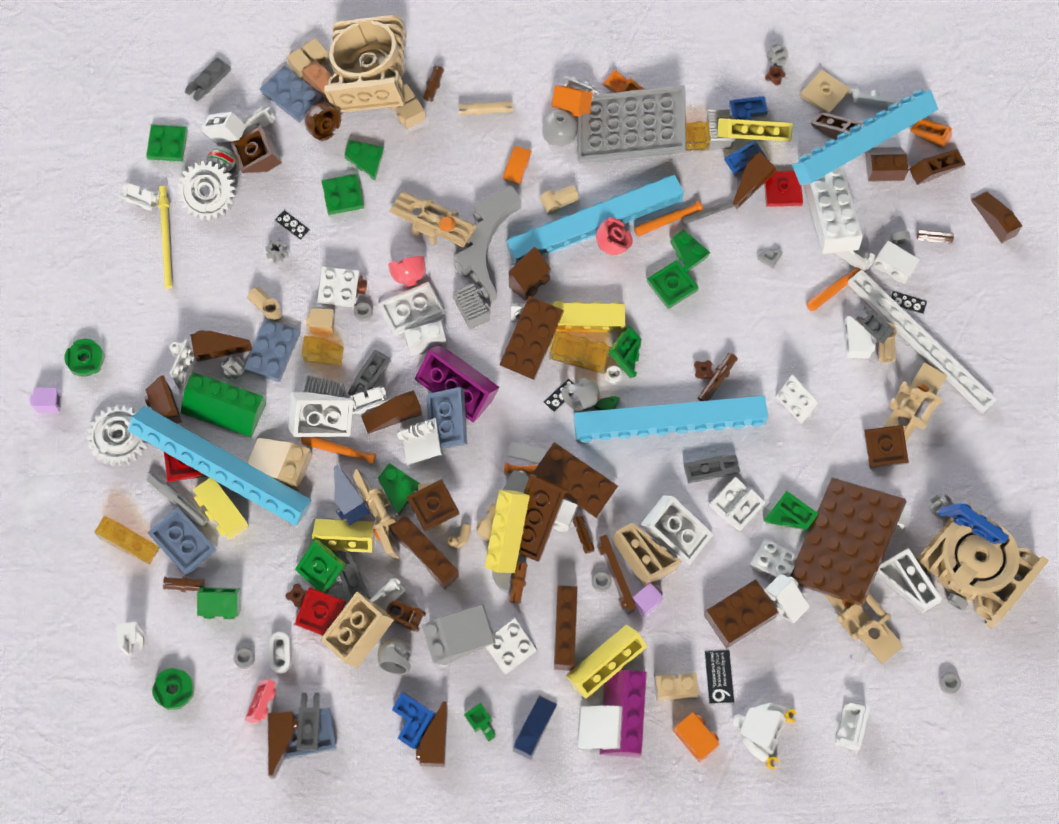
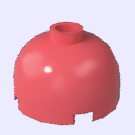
(612, 237)
(408, 270)

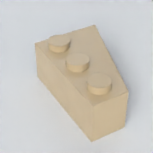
(643, 555)

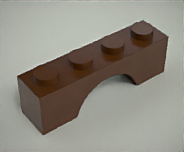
(435, 562)
(565, 628)

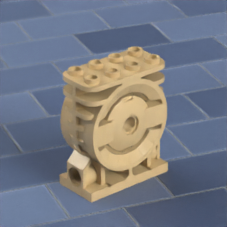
(363, 71)
(940, 560)

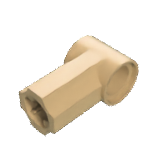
(556, 200)
(265, 303)
(886, 351)

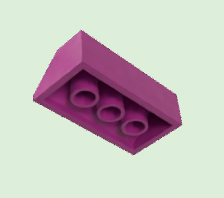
(447, 371)
(628, 691)

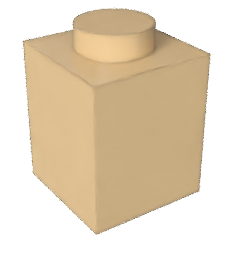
(321, 321)

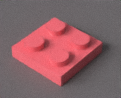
(258, 707)

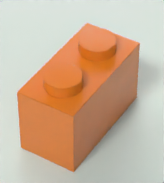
(572, 99)
(696, 736)

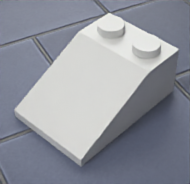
(319, 415)
(676, 528)

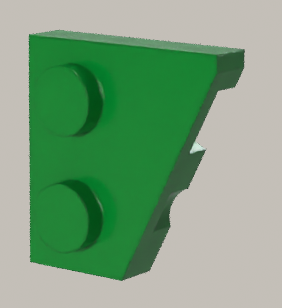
(365, 156)
(688, 250)
(626, 350)
(397, 486)
(791, 513)

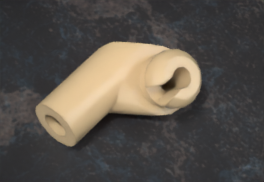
(461, 539)

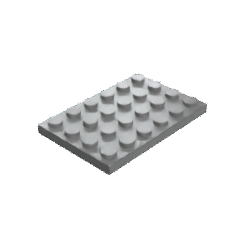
(633, 125)

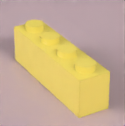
(755, 130)
(591, 317)
(507, 531)
(606, 661)

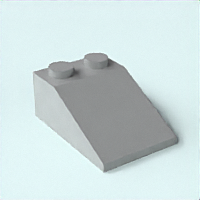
(458, 634)

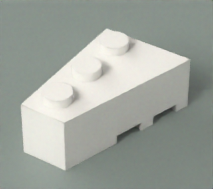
(909, 580)

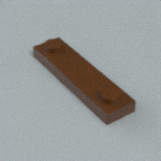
(626, 600)

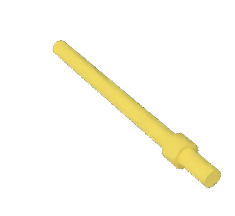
(163, 205)

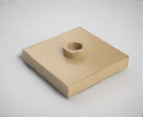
(825, 92)

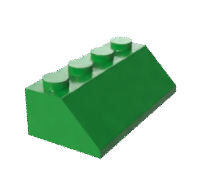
(222, 404)

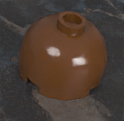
(322, 121)

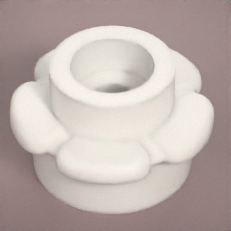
(613, 370)

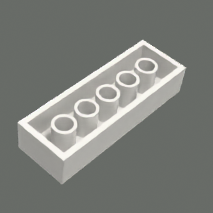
(834, 213)

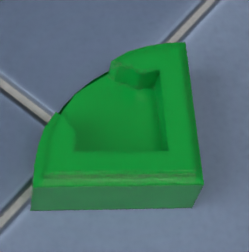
(607, 403)

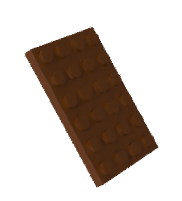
(847, 541)

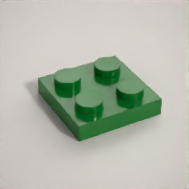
(167, 143)
(342, 194)
(672, 284)
(320, 566)

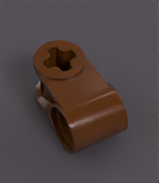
(407, 615)

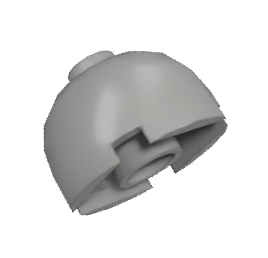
(559, 127)

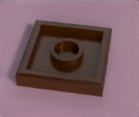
(886, 446)
(433, 505)

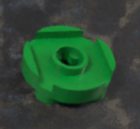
(76, 351)
(162, 684)

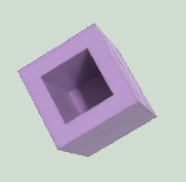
(46, 400)
(648, 599)

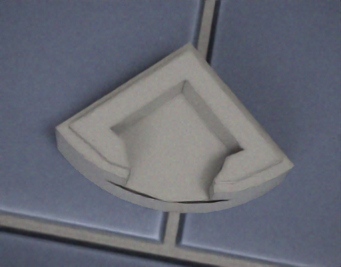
(770, 257)
(502, 580)

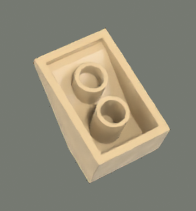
(281, 461)

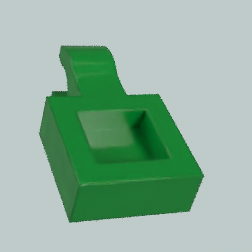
(479, 719)

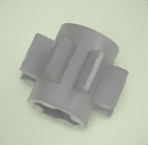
(777, 55)
(276, 246)
(232, 367)
(940, 501)

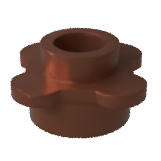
(777, 72)
(362, 286)
(699, 373)
(297, 601)

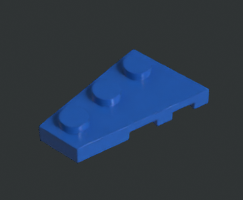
(980, 526)

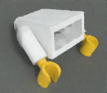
(762, 729)

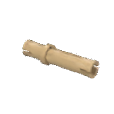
(485, 108)

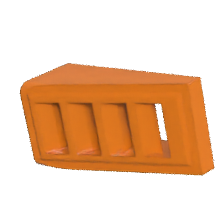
(940, 139)

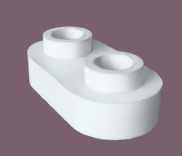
(279, 653)

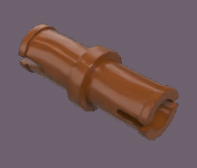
(518, 583)

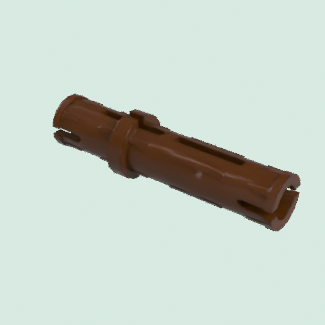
(729, 361)

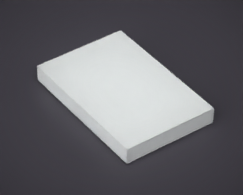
(411, 308)

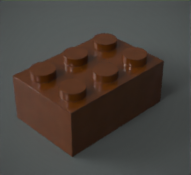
(741, 613)

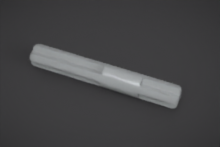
(177, 499)

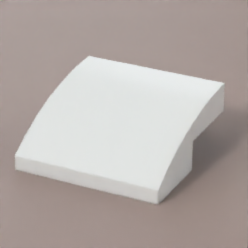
(736, 503)
(600, 727)

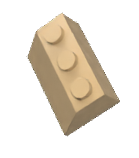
(357, 630)

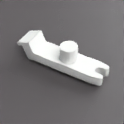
(873, 99)

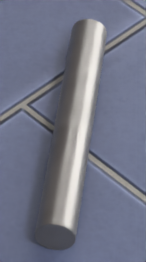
(707, 212)

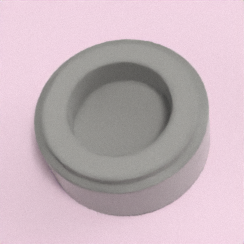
(900, 237)
(363, 311)
(601, 581)
(957, 601)
(244, 658)
(950, 683)

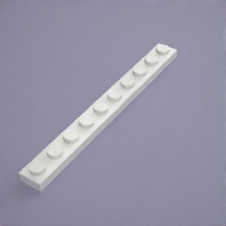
(922, 341)

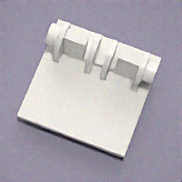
(338, 287)
(183, 359)
(797, 399)
(420, 441)
(773, 560)
(511, 646)

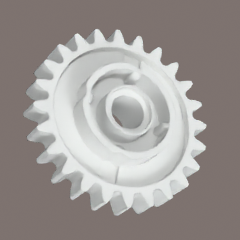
(219, 195)
(103, 438)

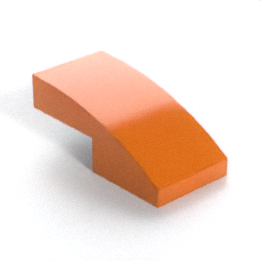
(617, 83)
(517, 164)

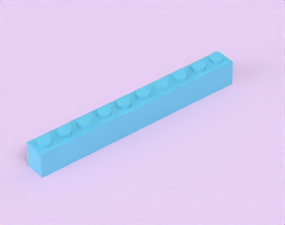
(864, 137)
(585, 222)
(670, 418)
(219, 465)

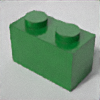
(218, 602)

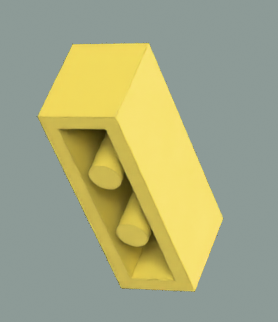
(219, 508)
(341, 537)

